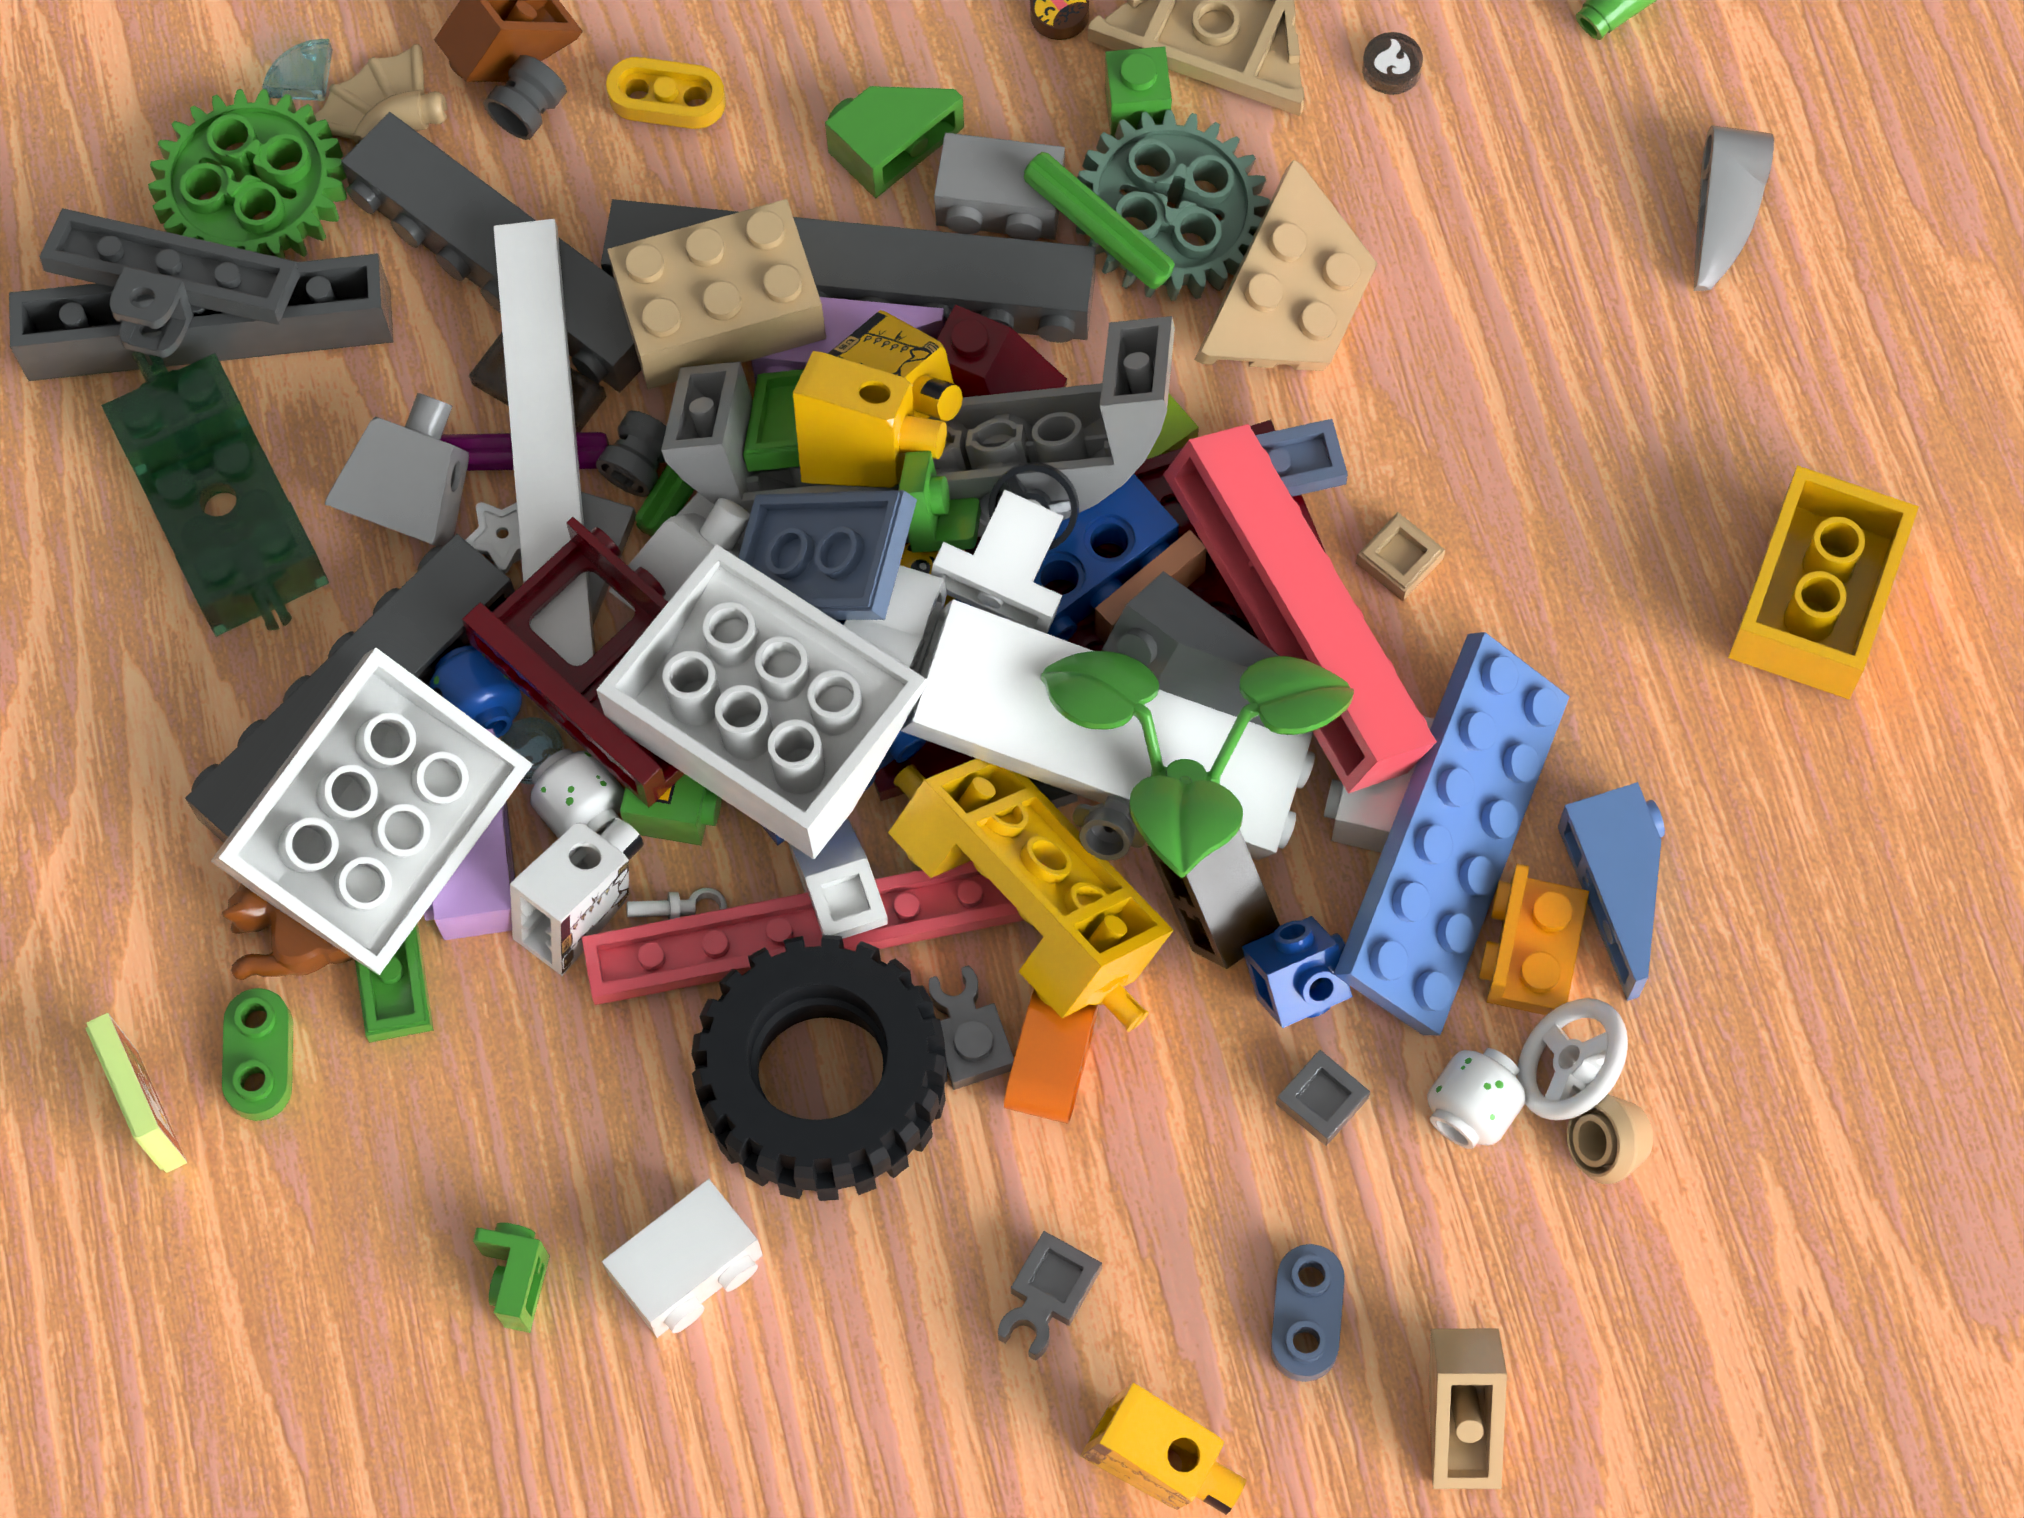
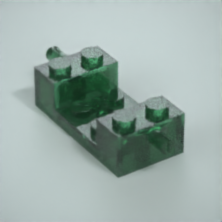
(195, 442)

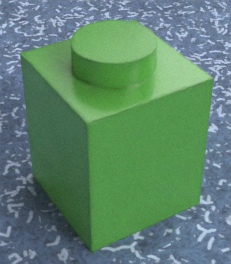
(1136, 84)

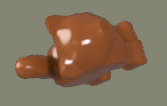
(294, 947)

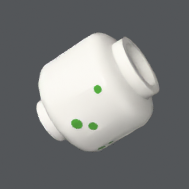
(575, 790)
(1476, 1098)

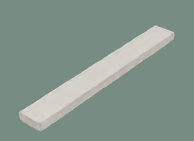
(542, 422)

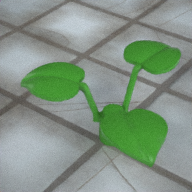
(1182, 806)

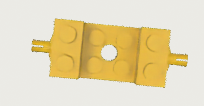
(1089, 916)

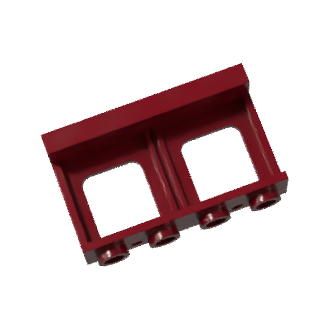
(566, 690)

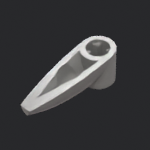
(1730, 196)

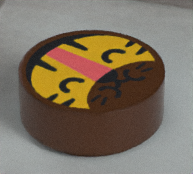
(1059, 17)

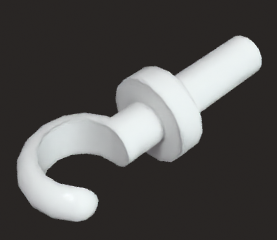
(674, 906)

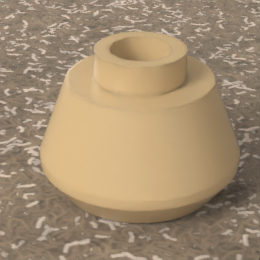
(1610, 1140)

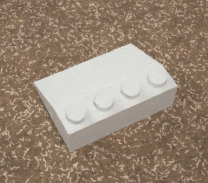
(762, 700)
(372, 811)

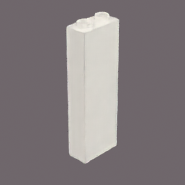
(993, 706)

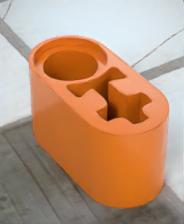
(1049, 1061)

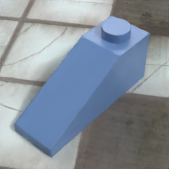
(1617, 858)

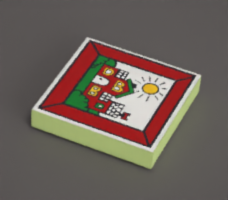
(135, 1093)

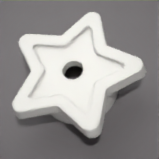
(484, 539)

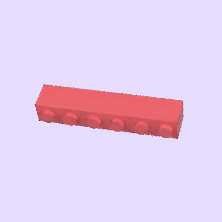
(1297, 600)

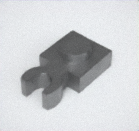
(972, 1036)
(1052, 1286)

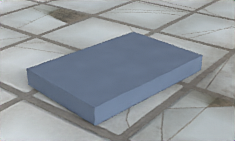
(831, 547)

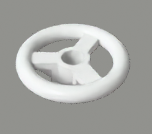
(1579, 1067)

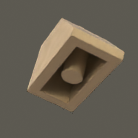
(1467, 1408)

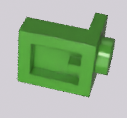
(935, 514)
(519, 1284)

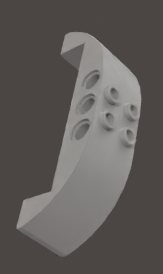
(1085, 431)

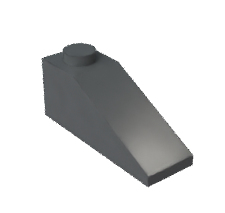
(1187, 645)

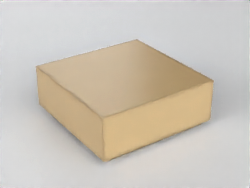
(1400, 556)

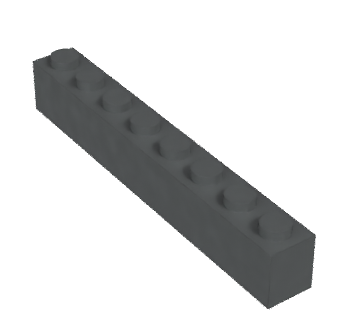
(1012, 281)

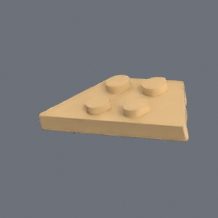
(1225, 43)
(1292, 284)

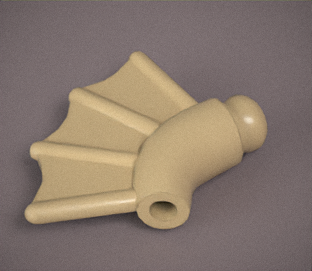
(379, 88)

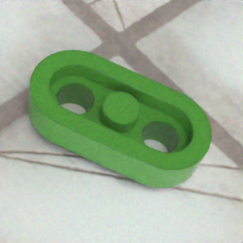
(257, 1050)

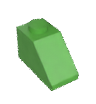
(891, 131)

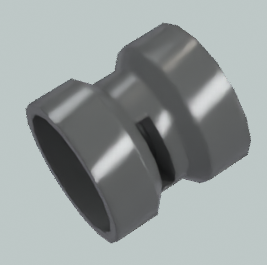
(525, 97)
(636, 455)

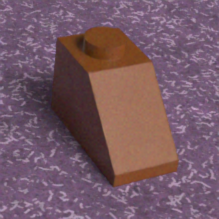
(490, 35)

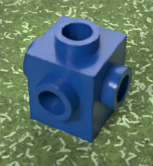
(1296, 971)

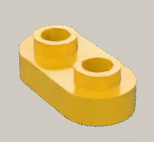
(668, 91)

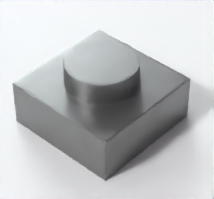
(1323, 1097)

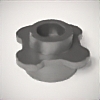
(1107, 828)

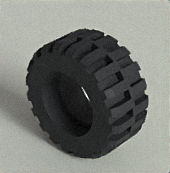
(803, 987)

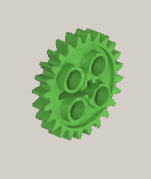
(250, 176)

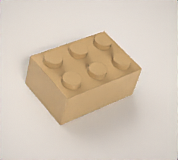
(718, 292)

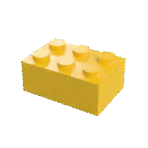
(1823, 582)

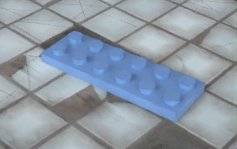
(1452, 835)

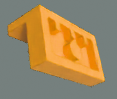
(1536, 943)

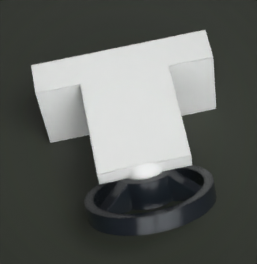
(1012, 551)

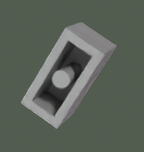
(985, 188)

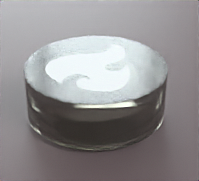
(1392, 63)

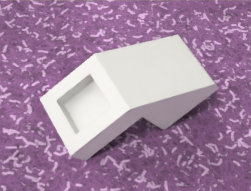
(841, 885)

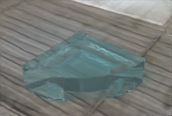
(301, 71)

